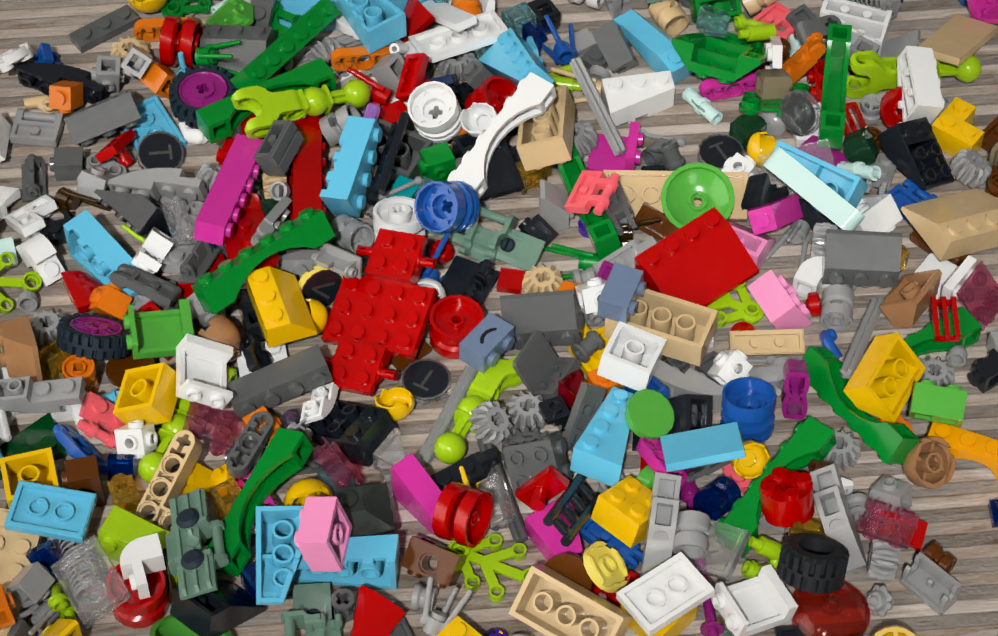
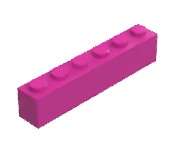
(228, 192)

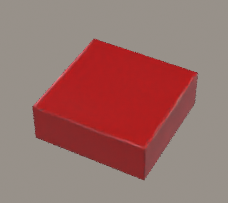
(510, 281)

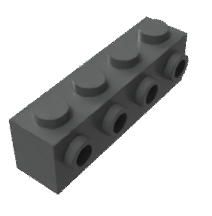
(279, 381)

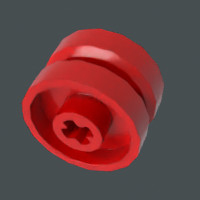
(179, 37)
(492, 91)
(451, 322)
(462, 514)
(144, 612)

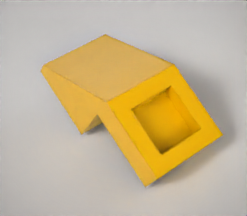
(205, 478)

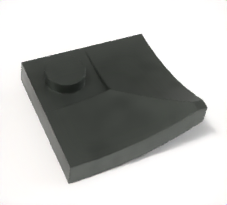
(367, 509)

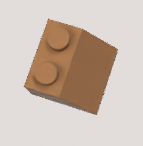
(911, 298)
(19, 349)

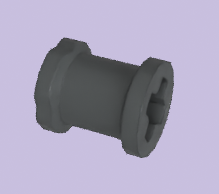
(587, 346)
(343, 603)

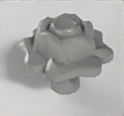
(880, 601)

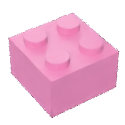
(323, 534)

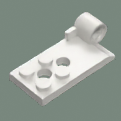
(446, 43)

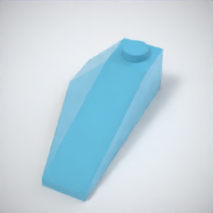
(652, 45)
(842, 182)
(275, 552)

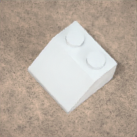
(879, 212)

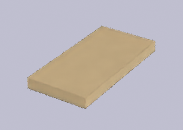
(959, 39)

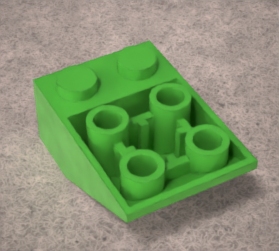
(938, 403)

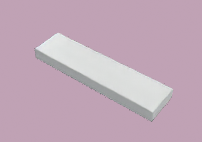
(450, 16)

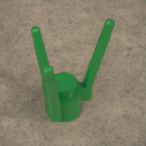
(210, 56)
(586, 259)

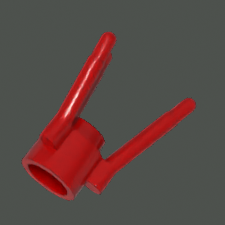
(380, 94)

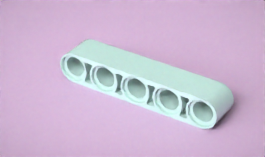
(813, 190)

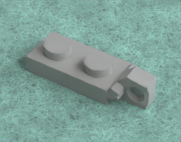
(627, 253)

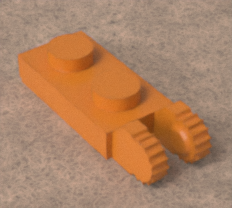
(805, 56)

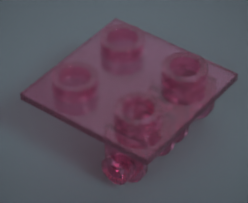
(980, 295)
(212, 425)
(336, 464)
(885, 528)

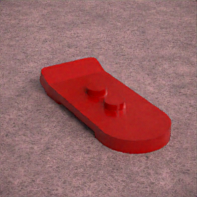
(245, 228)

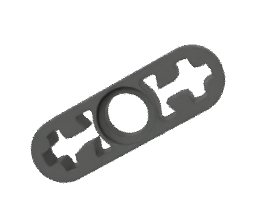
(249, 455)

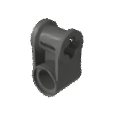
(808, 26)
(663, 153)

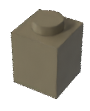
(772, 83)

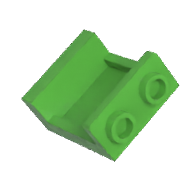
(157, 332)

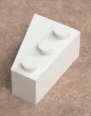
(865, 19)
(919, 84)
(637, 95)

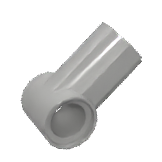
(771, 372)

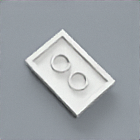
(665, 593)

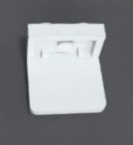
(952, 275)

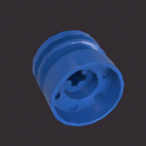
(447, 206)
(751, 405)

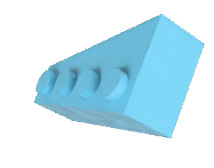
(374, 21)
(513, 58)
(95, 248)
(604, 441)

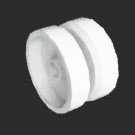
(396, 214)

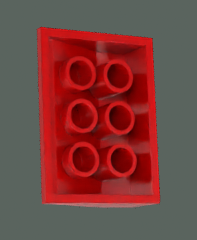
(698, 261)

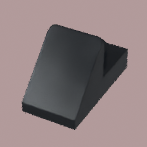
(761, 191)

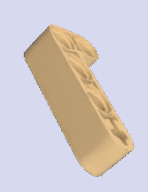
(174, 481)

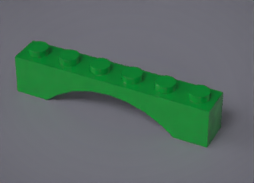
(286, 45)
(834, 84)
(222, 119)
(598, 228)
(222, 286)
(923, 341)
(889, 440)
(810, 442)
(280, 460)

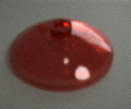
(823, 618)

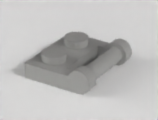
(36, 128)

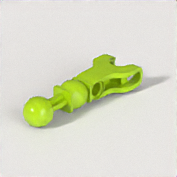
(881, 72)
(294, 103)
(485, 387)
(149, 462)

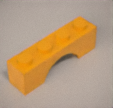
(968, 445)

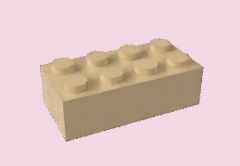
(548, 137)
(681, 322)
(565, 608)

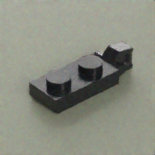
(475, 466)

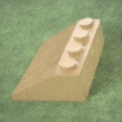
(956, 223)

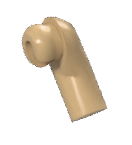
(40, 102)

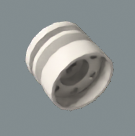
(435, 111)

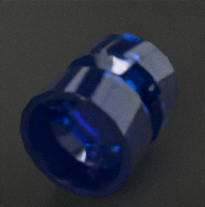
(717, 497)

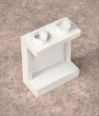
(203, 371)
(754, 603)

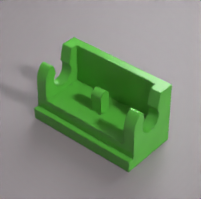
(233, 13)

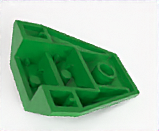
(718, 56)

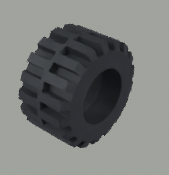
(813, 563)

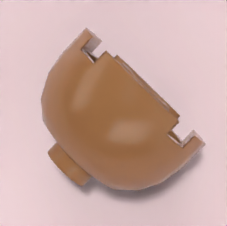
(224, 332)
(929, 463)

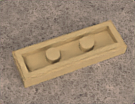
(768, 342)

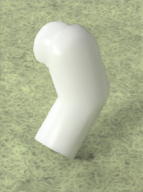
(398, 46)
(192, 136)

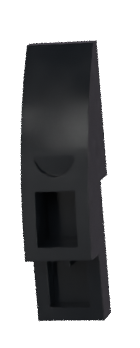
(42, 75)

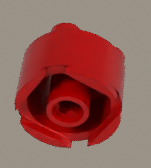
(787, 497)

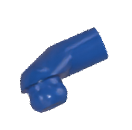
(827, 340)

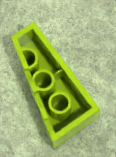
(122, 528)

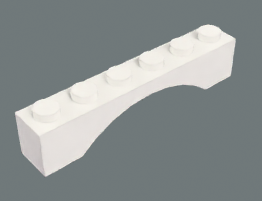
(529, 101)

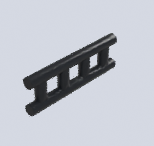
(388, 158)
(562, 506)

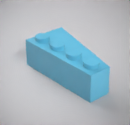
(352, 166)
(368, 562)

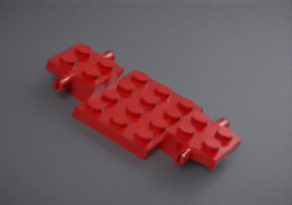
(379, 312)

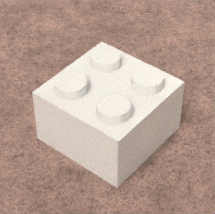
(631, 356)

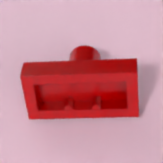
(412, 75)
(117, 148)
(541, 488)

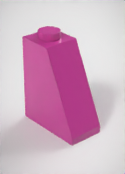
(775, 214)
(415, 490)
(548, 538)

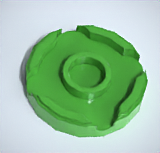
(649, 414)

